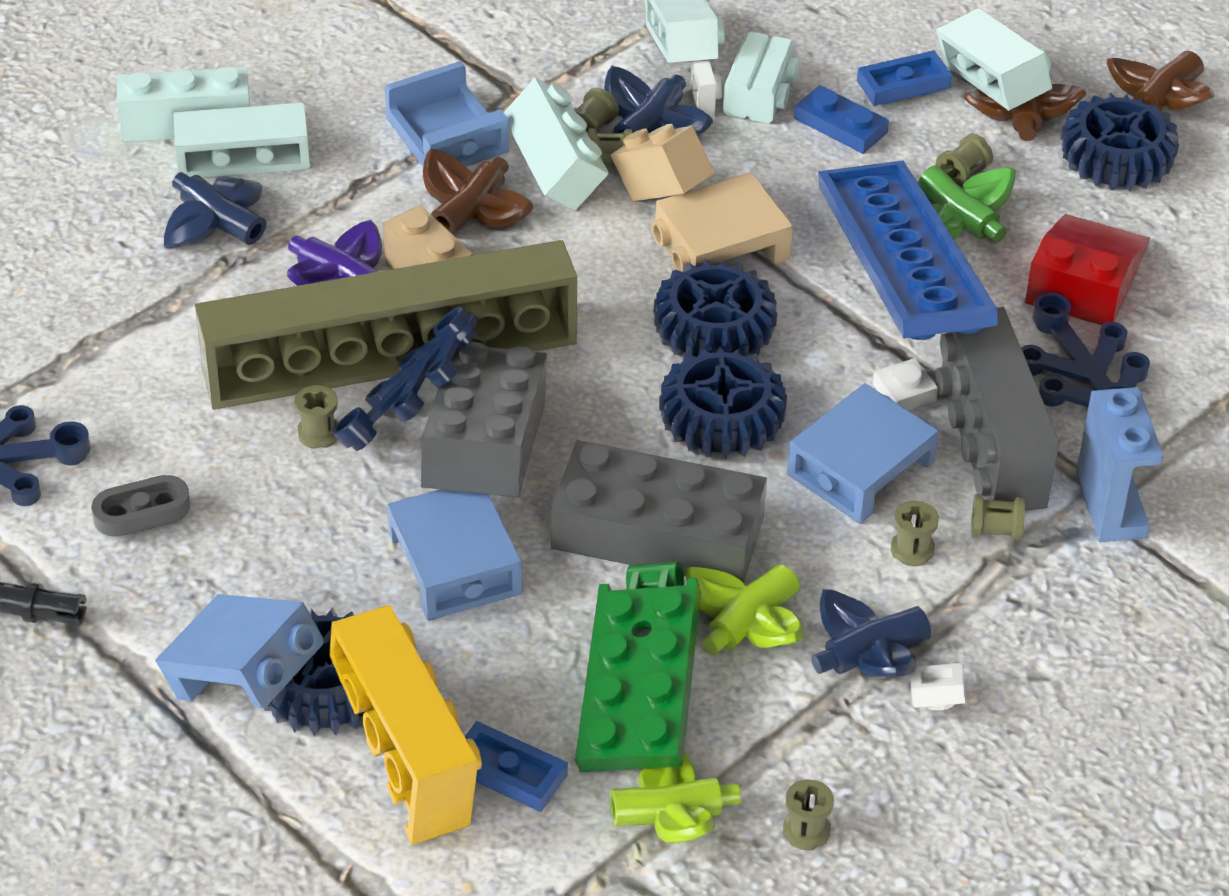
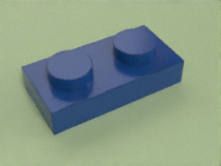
(904, 78)
(841, 119)
(516, 767)

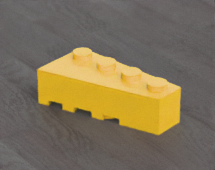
(407, 722)

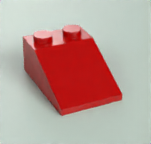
(1087, 266)

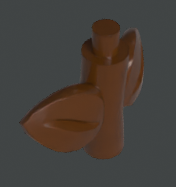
(1168, 86)
(1029, 115)
(472, 194)

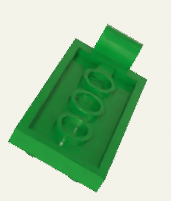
(640, 685)

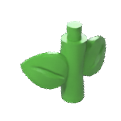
(972, 204)

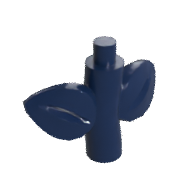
(653, 107)
(214, 207)
(868, 641)

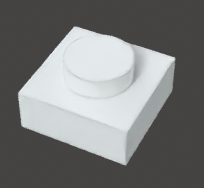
(705, 86)
(906, 384)
(938, 686)

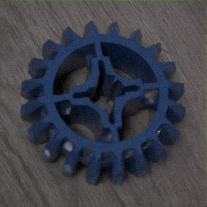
(1119, 141)
(722, 308)
(722, 402)
(317, 694)

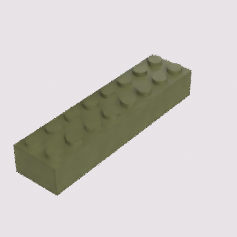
(368, 322)

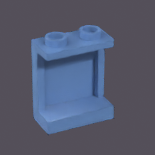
(444, 115)
(1114, 442)
(859, 450)
(456, 550)
(242, 644)

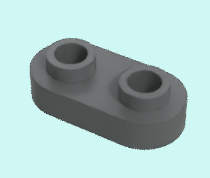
(140, 505)

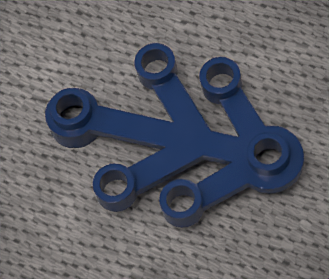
(1052, 317)
(401, 391)
(67, 443)

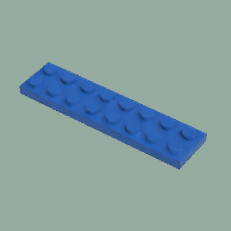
(907, 251)

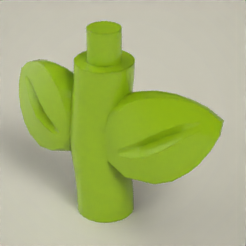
(748, 610)
(673, 802)

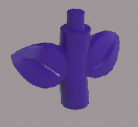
(352, 255)

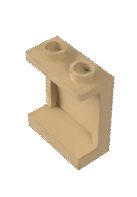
(722, 223)

